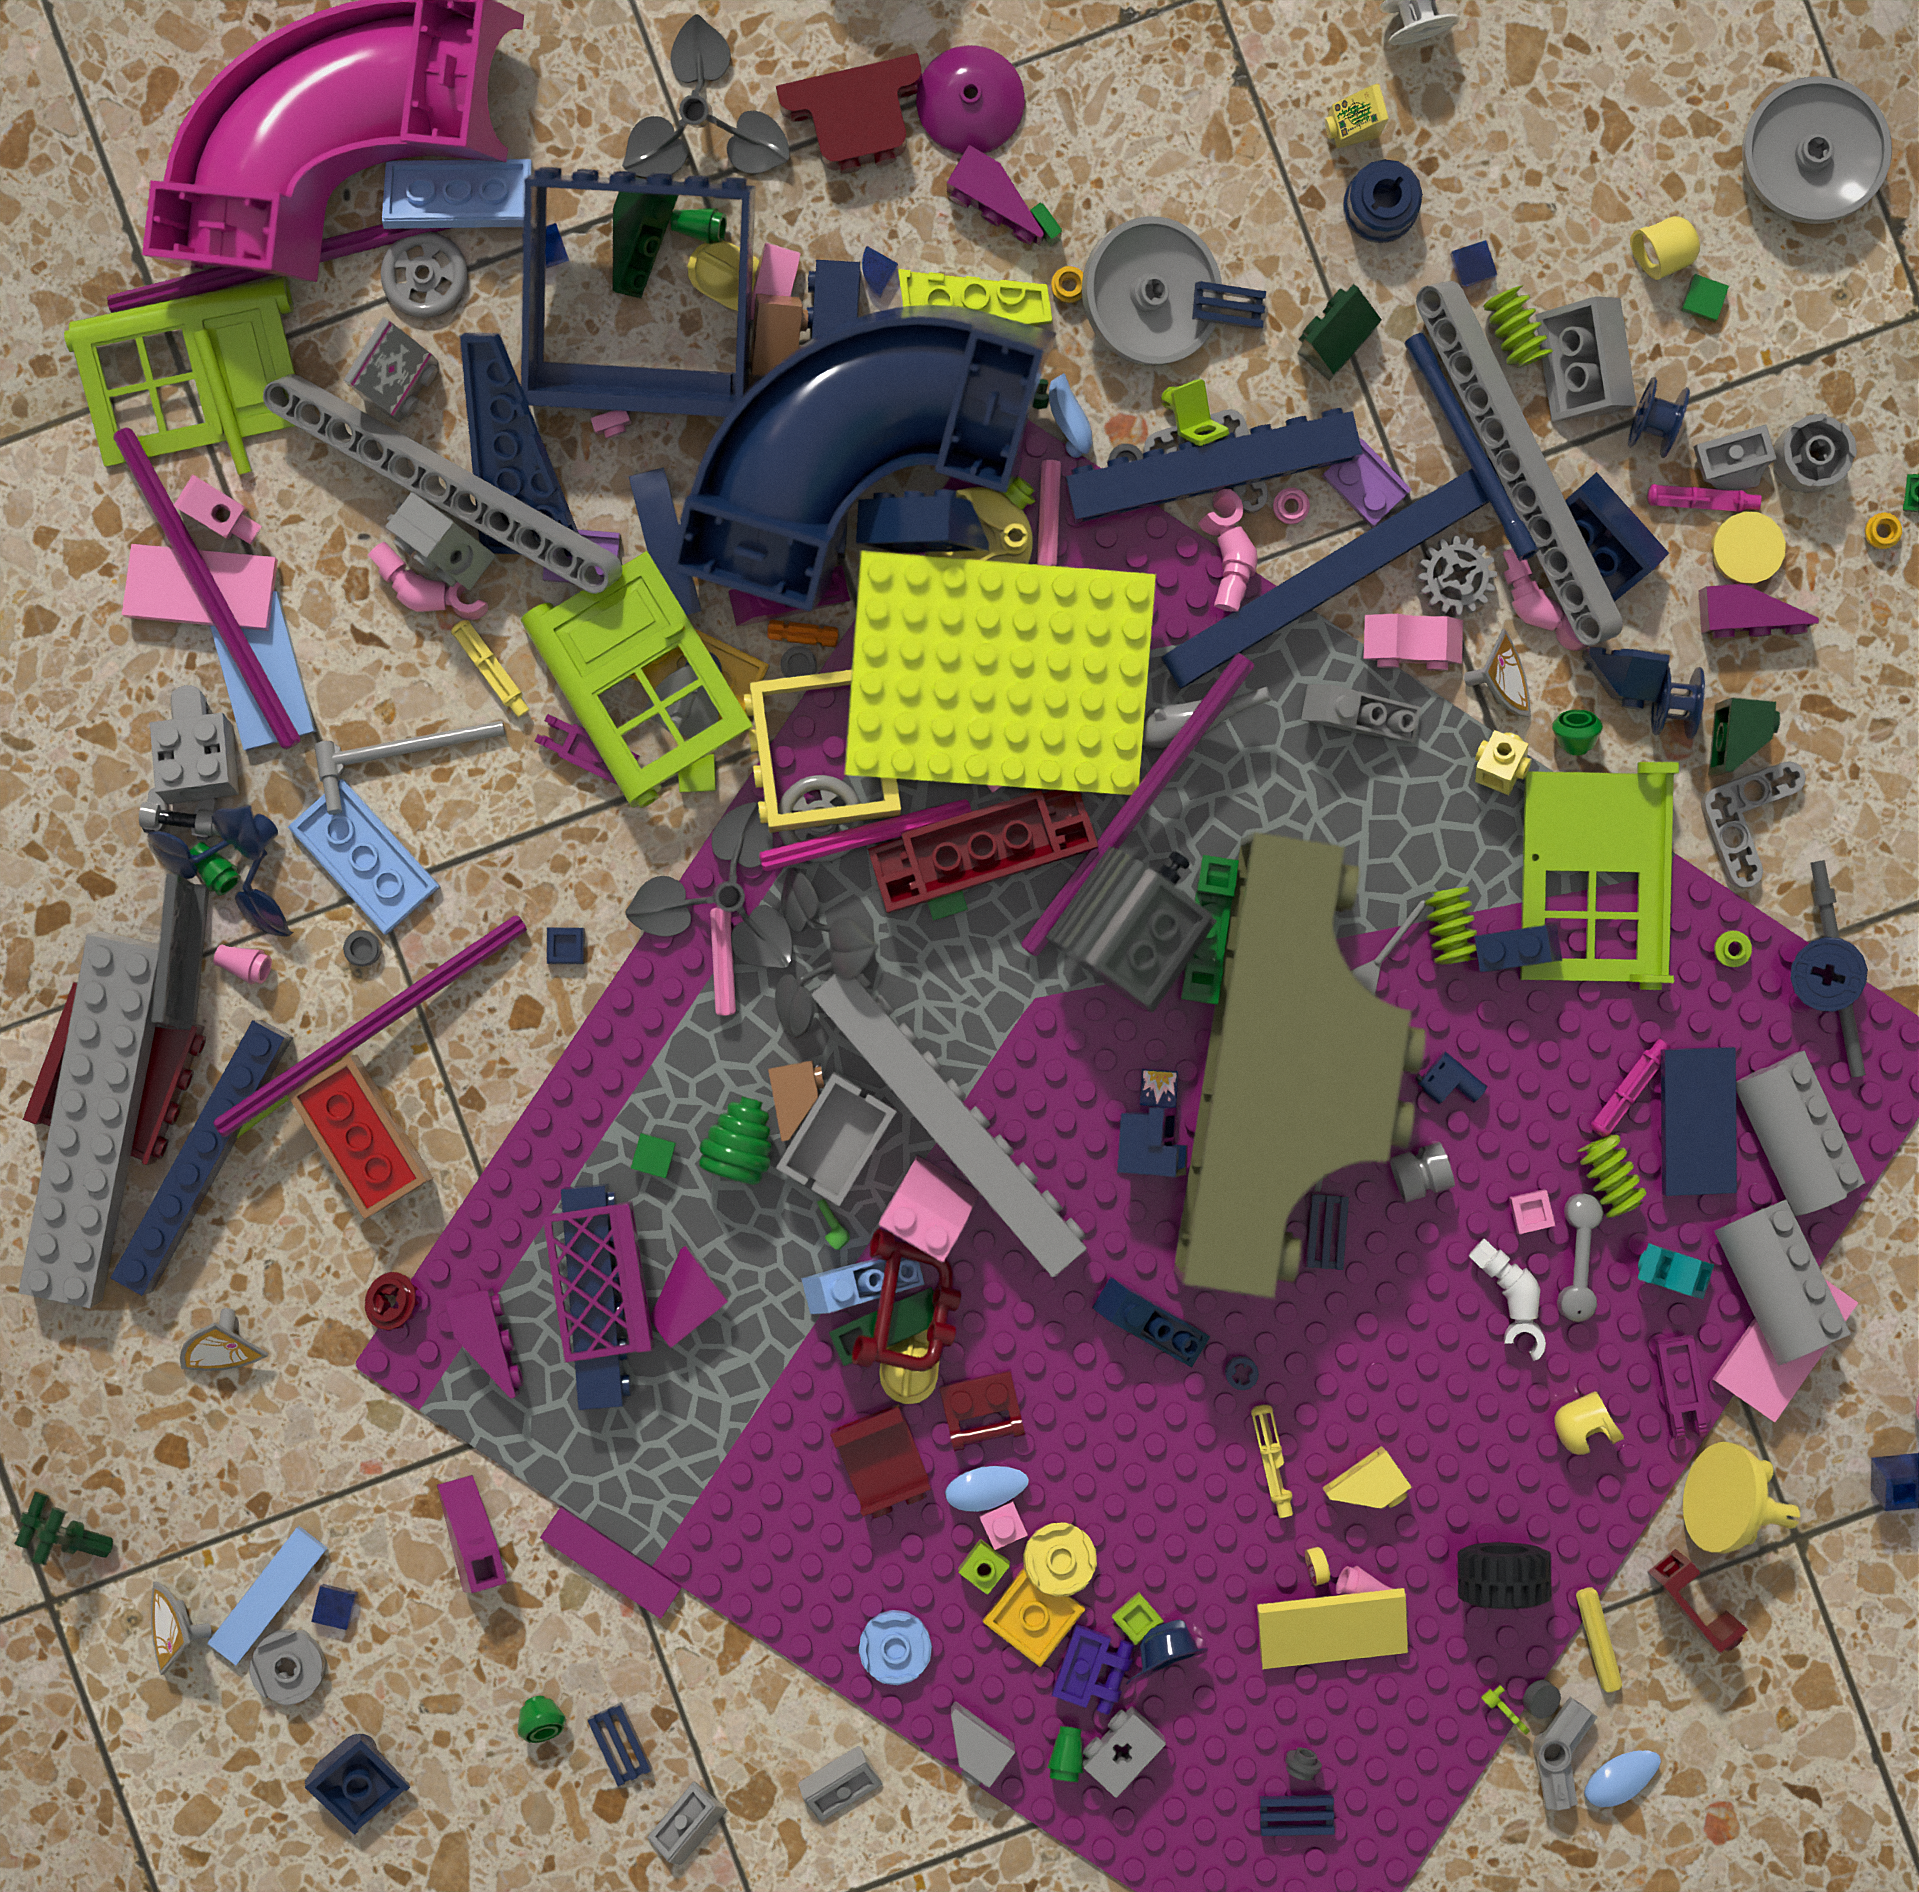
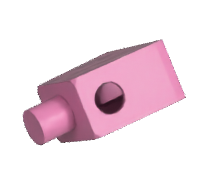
(202, 503)

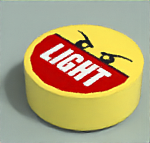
(1317, 1566)

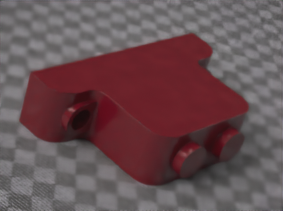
(855, 111)

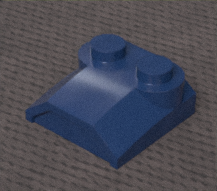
(355, 1781)

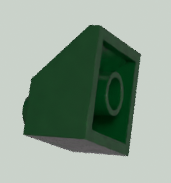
(1740, 731)

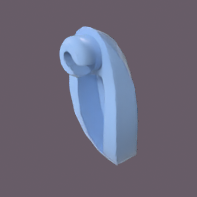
(1070, 417)
(985, 1488)
(1621, 1778)

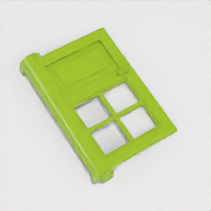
(248, 347)
(615, 634)
(1603, 827)

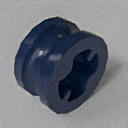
(1252, 1375)

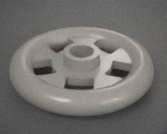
(400, 293)
(795, 801)

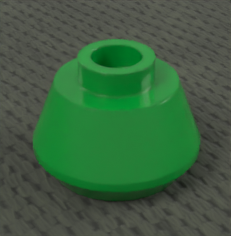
(1577, 731)
(540, 1720)

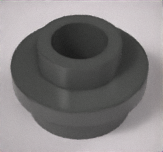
(1303, 1763)

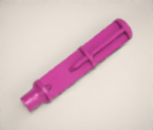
(1702, 498)
(1629, 1090)

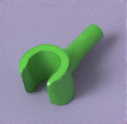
(838, 1236)

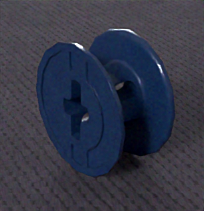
(1658, 417)
(1690, 702)
(1811, 985)

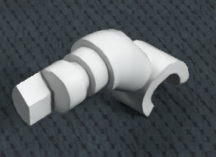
(1519, 1289)

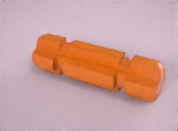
(802, 633)

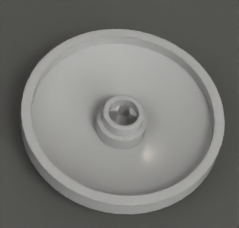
(1816, 150)
(1143, 289)

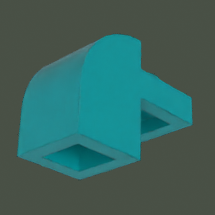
(1674, 1271)

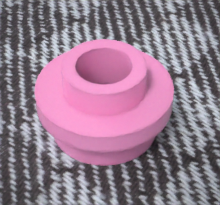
(1295, 495)

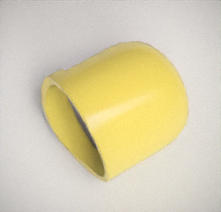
(1674, 243)
(1584, 1418)

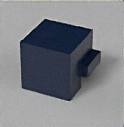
(1149, 1144)

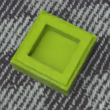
(699, 776)
(1137, 1618)

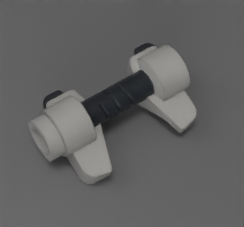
(155, 817)

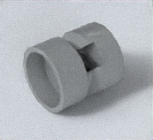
(1422, 1172)

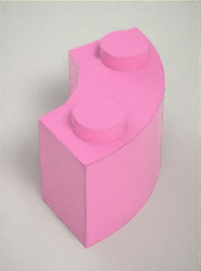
(1413, 639)

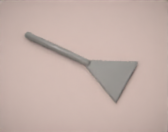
(1369, 972)

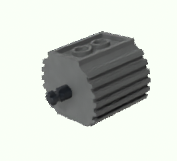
(1133, 927)

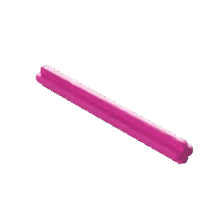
(859, 836)

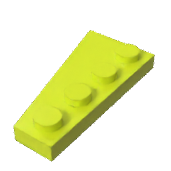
(1005, 298)

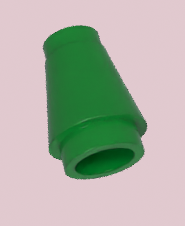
(701, 224)
(216, 871)
(1066, 1757)

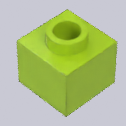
(984, 1554)

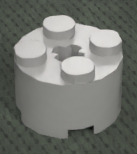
(1814, 433)

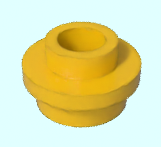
(1067, 273)
(1891, 523)

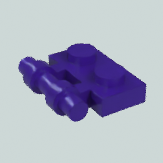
(1082, 1666)

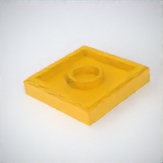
(1032, 1619)

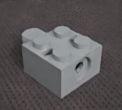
(438, 542)
(188, 752)

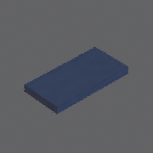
(1698, 1121)

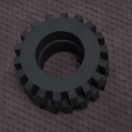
(1504, 1575)

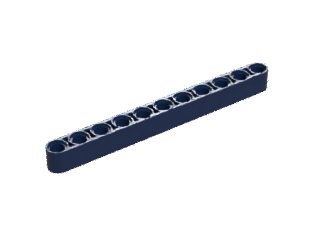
(1326, 578)

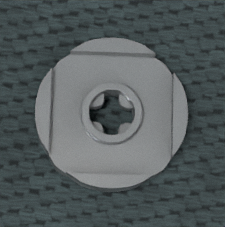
(278, 1685)

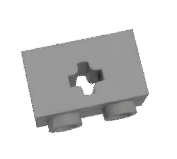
(1119, 1770)

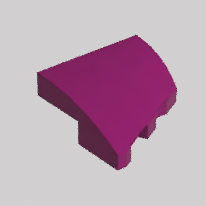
(685, 1299)

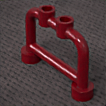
(945, 1298)

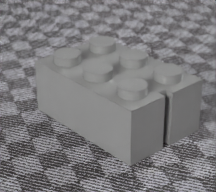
(836, 1138)

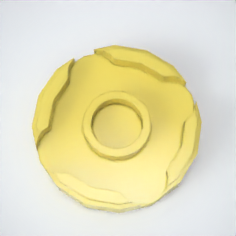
(1748, 548)
(1059, 1559)

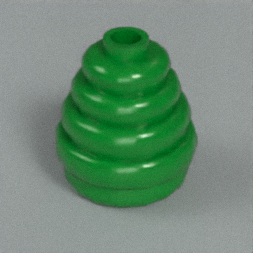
(738, 1143)

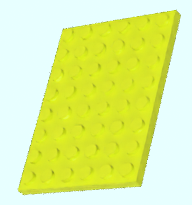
(999, 673)

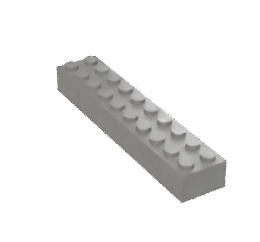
(93, 1122)
(951, 1123)

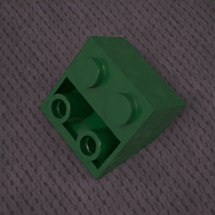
(1336, 337)

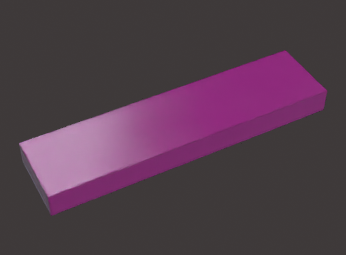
(610, 1562)

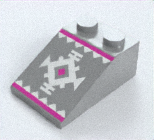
(392, 371)

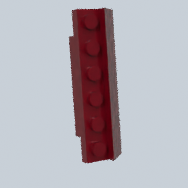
(981, 847)

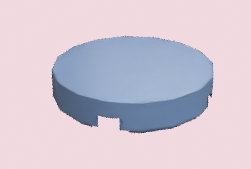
(895, 1647)

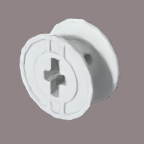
(1420, 20)

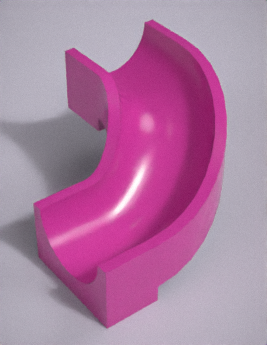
(309, 112)

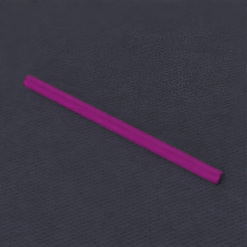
(223, 277)
(206, 588)
(1144, 795)
(369, 1026)

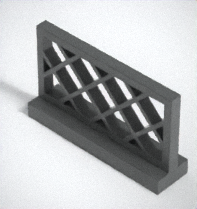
(180, 954)

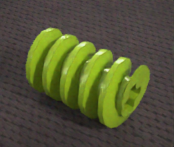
(1516, 327)
(1451, 926)
(1613, 1175)

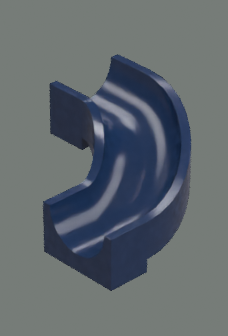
(838, 417)

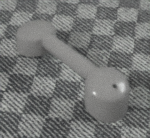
(1584, 1214)

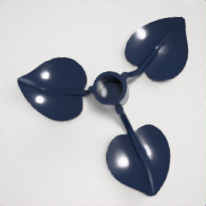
(249, 837)

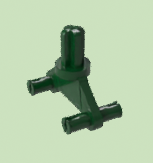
(51, 1532)

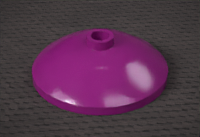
(978, 122)

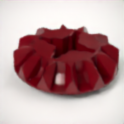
(378, 1307)

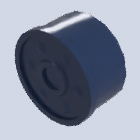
(1382, 201)

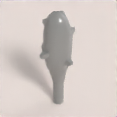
(1165, 723)

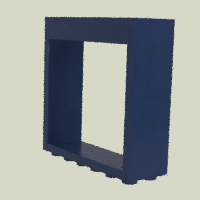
(627, 386)

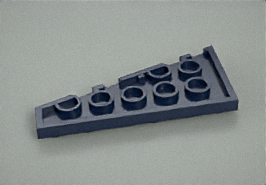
(505, 436)

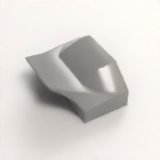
(1736, 459)

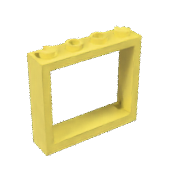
(764, 775)

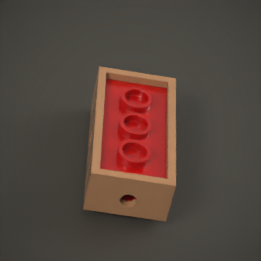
(360, 1136)

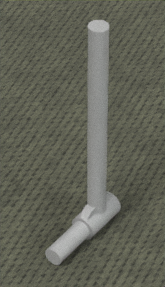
(332, 759)

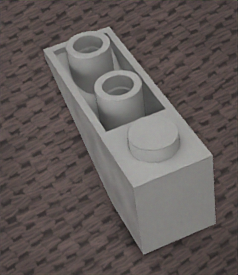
(1360, 712)

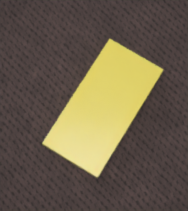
(1332, 1628)

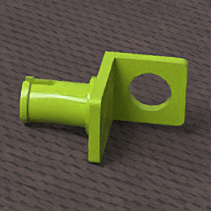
(1193, 412)

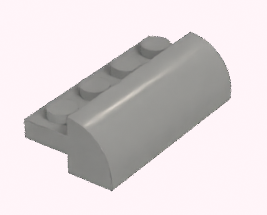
(1799, 1134)
(1782, 1282)

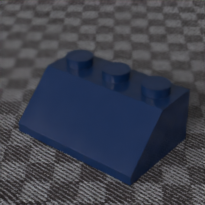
(919, 523)
(1614, 536)

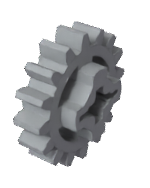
(1450, 561)

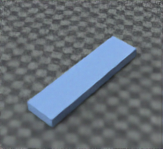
(267, 1595)

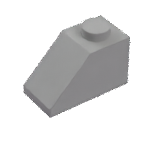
(979, 1747)

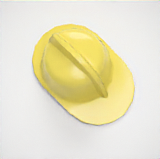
(716, 272)
(908, 1385)

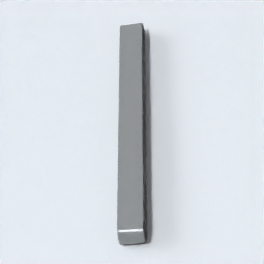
(1510, 443)
(425, 482)

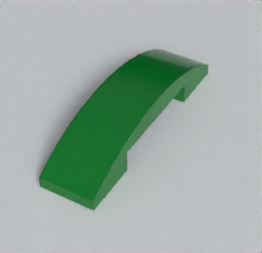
(1214, 894)

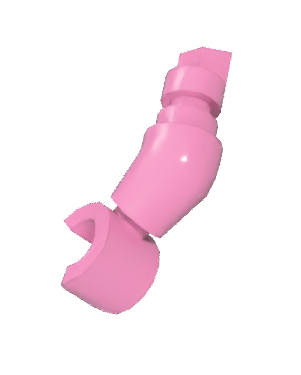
(1236, 549)
(420, 593)
(1535, 606)

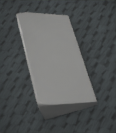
(839, 1783)
(686, 1824)

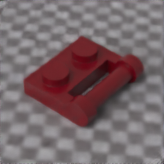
(978, 1398)

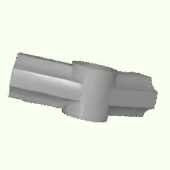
(1556, 1773)

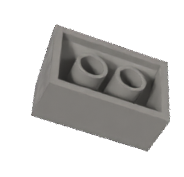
(1589, 359)

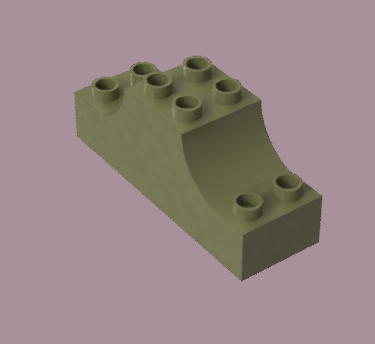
(1293, 1072)

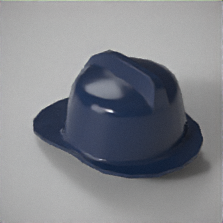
(1164, 1647)

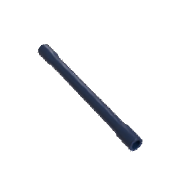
(1514, 527)

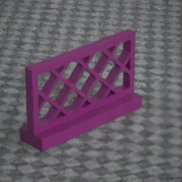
(630, 1275)

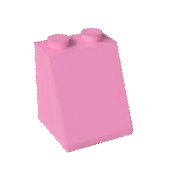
(929, 1208)

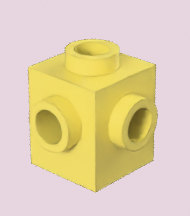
(1502, 761)

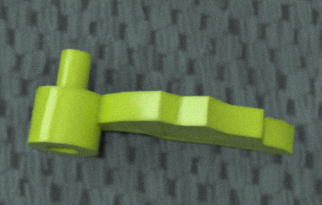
(1492, 1699)

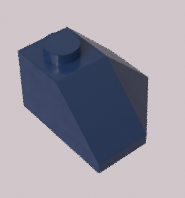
(1628, 674)

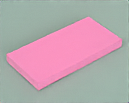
(162, 590)
(1754, 1374)

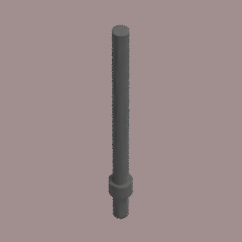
(1824, 899)

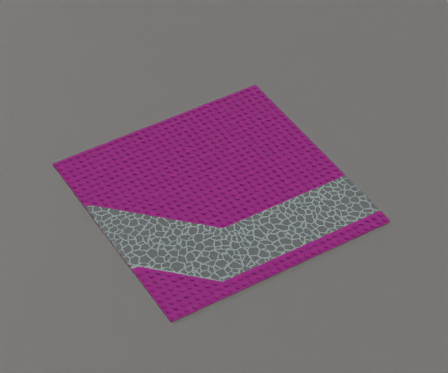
(726, 1441)

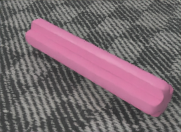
(1049, 513)
(722, 962)

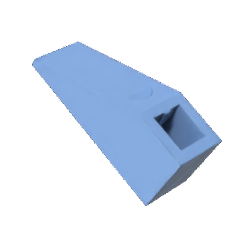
(855, 1284)

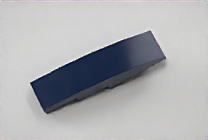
(659, 529)

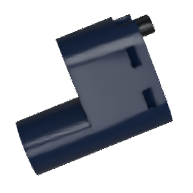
(1446, 1075)

